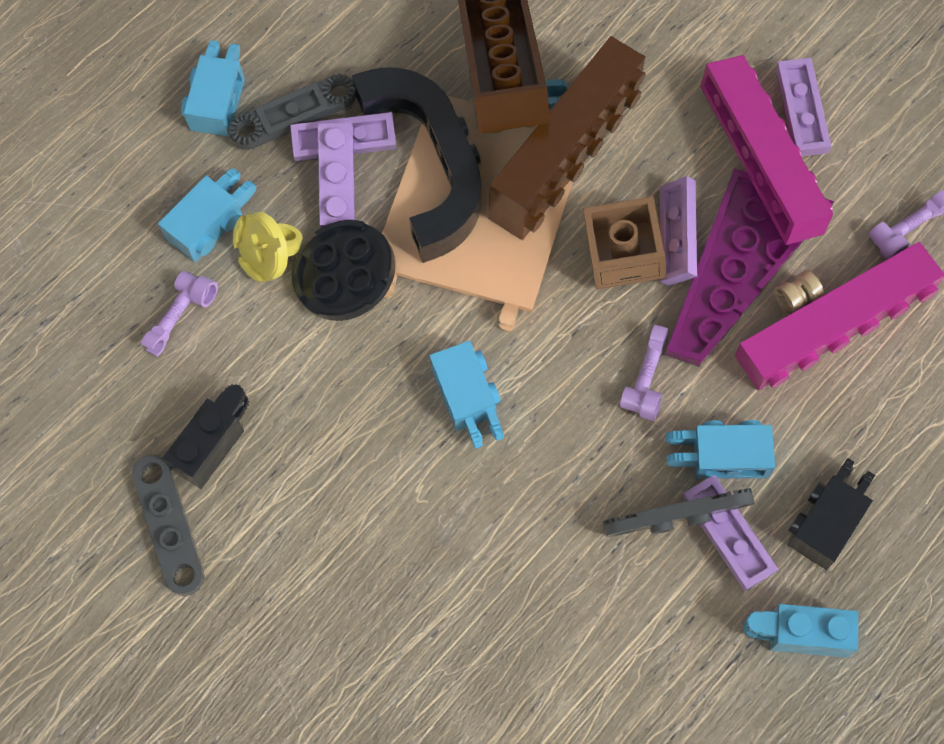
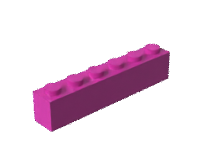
(766, 150)
(839, 316)

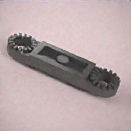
(297, 107)
(694, 511)
(168, 525)

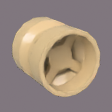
(798, 293)

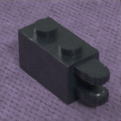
(208, 436)
(832, 517)

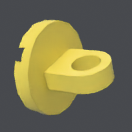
(264, 245)

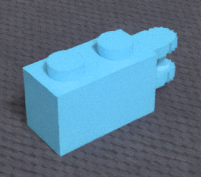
(214, 91)
(206, 214)
(466, 390)
(725, 450)
(806, 630)

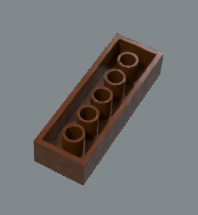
(504, 65)
(575, 131)

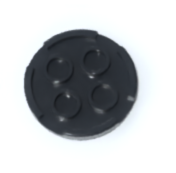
(343, 270)

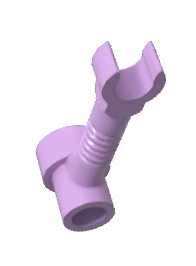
(892, 240)
(191, 289)
(641, 398)

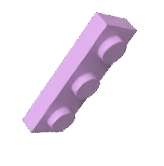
(803, 106)
(371, 134)
(336, 172)
(679, 229)
(734, 539)

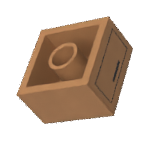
(625, 242)

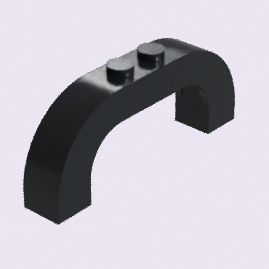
(416, 95)

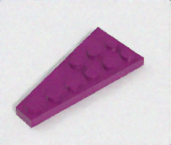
(733, 270)

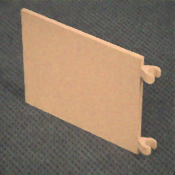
(490, 260)

